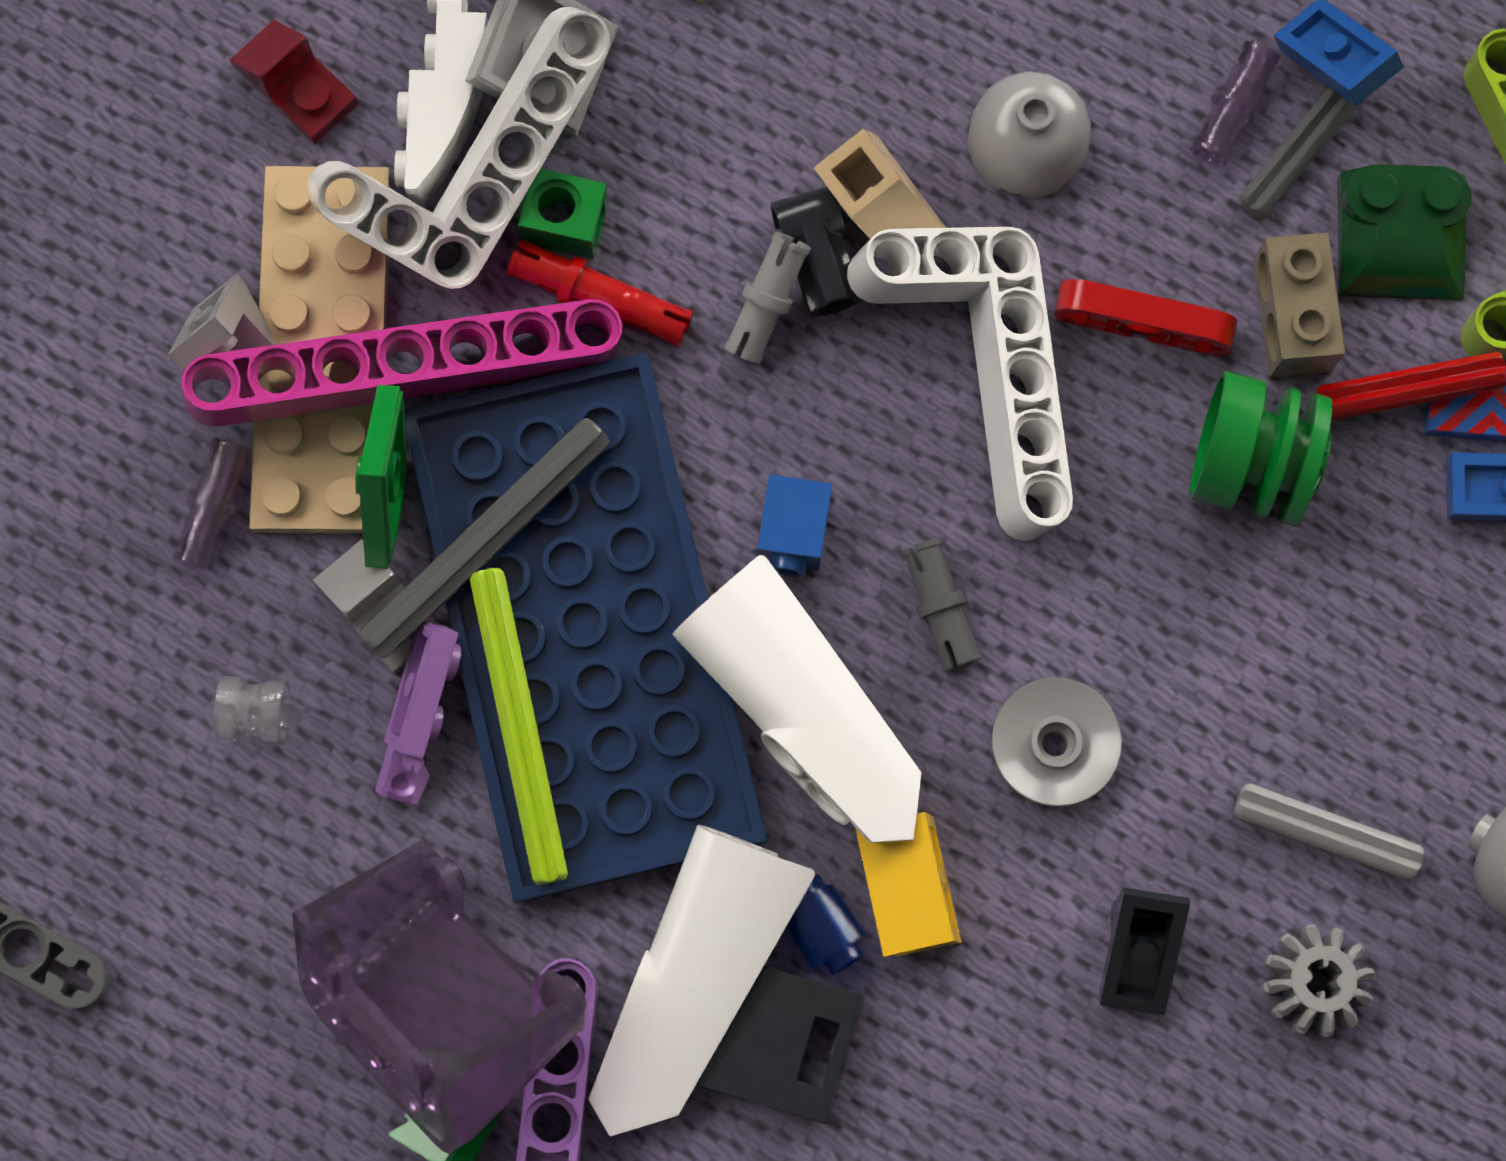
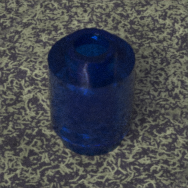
(826, 929)

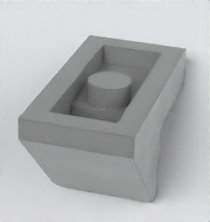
(221, 324)
(362, 594)

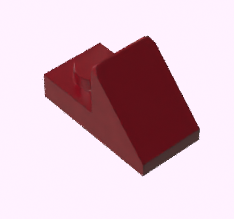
(294, 80)

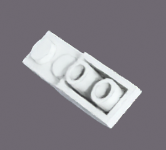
(439, 101)

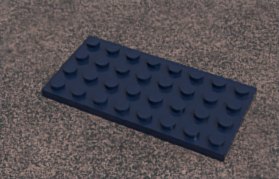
(596, 587)

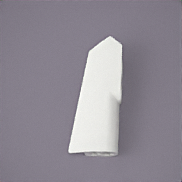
(806, 703)
(693, 980)

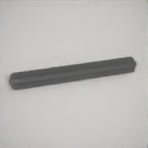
(484, 538)

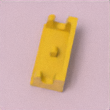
(910, 891)

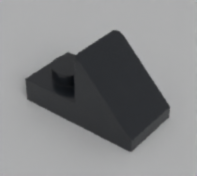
(1143, 950)

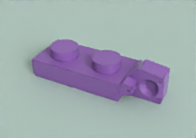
(416, 711)

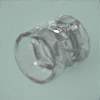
(252, 709)

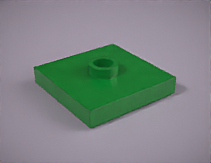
(382, 476)

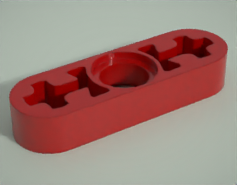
(1161, 318)

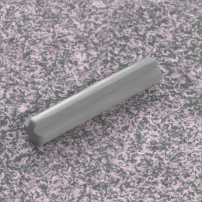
(1329, 831)

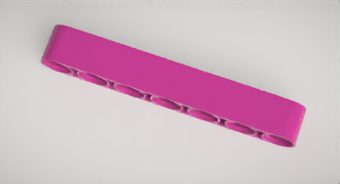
(369, 354)

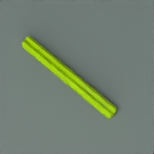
(518, 726)

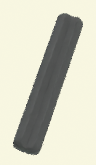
(1295, 154)

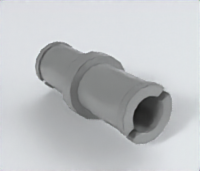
(767, 297)

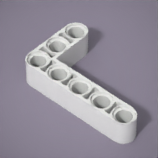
(481, 164)
(996, 348)

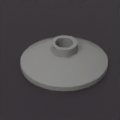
(1077, 716)

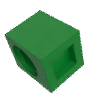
(577, 234)

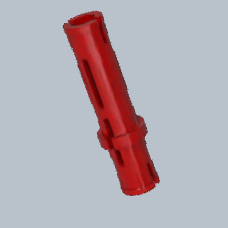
(576, 282)

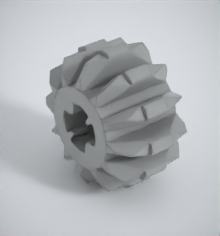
(1340, 985)

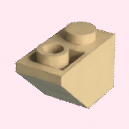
(874, 187)

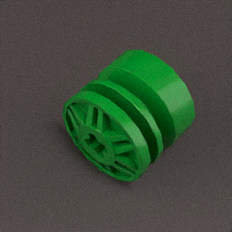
(1261, 448)

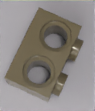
(1298, 305)

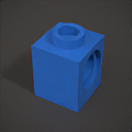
(794, 524)

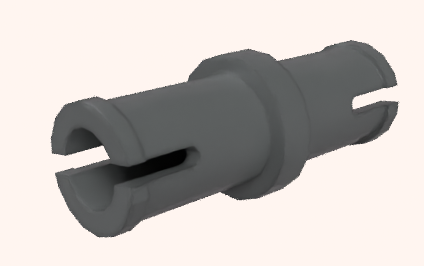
(941, 604)

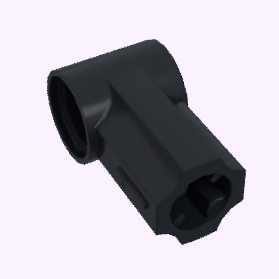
(818, 222)

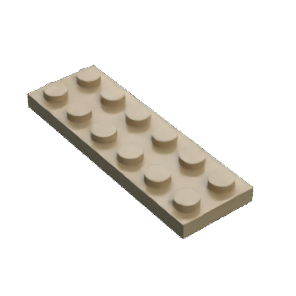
(313, 287)

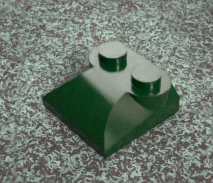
(1402, 232)

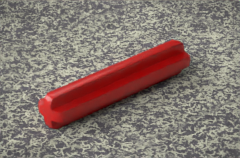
(1416, 385)

